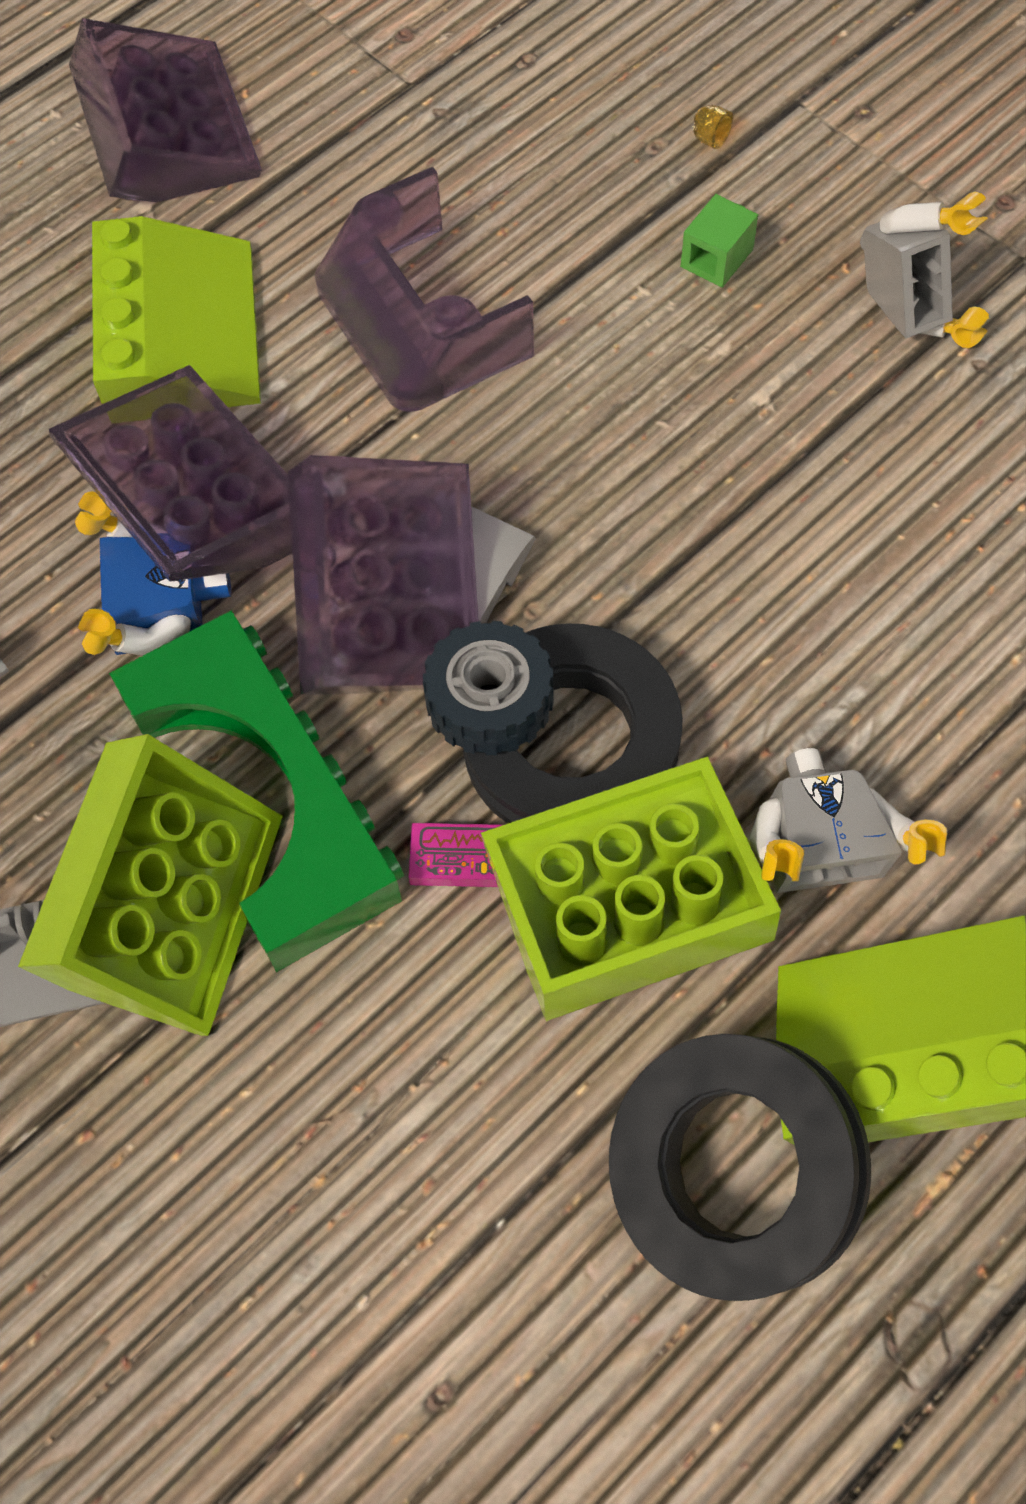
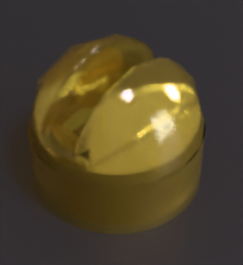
(712, 125)

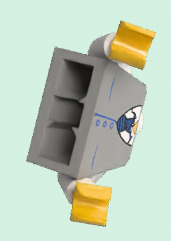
(912, 268)
(834, 829)

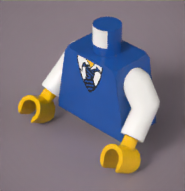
(137, 600)

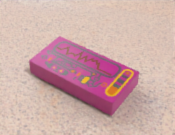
(450, 855)

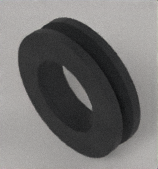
(611, 667)
(651, 1187)

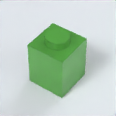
(719, 240)

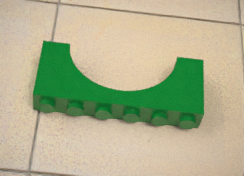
(331, 867)

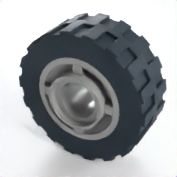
(488, 718)

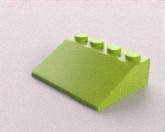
(171, 302)
(153, 886)
(630, 887)
(917, 1027)

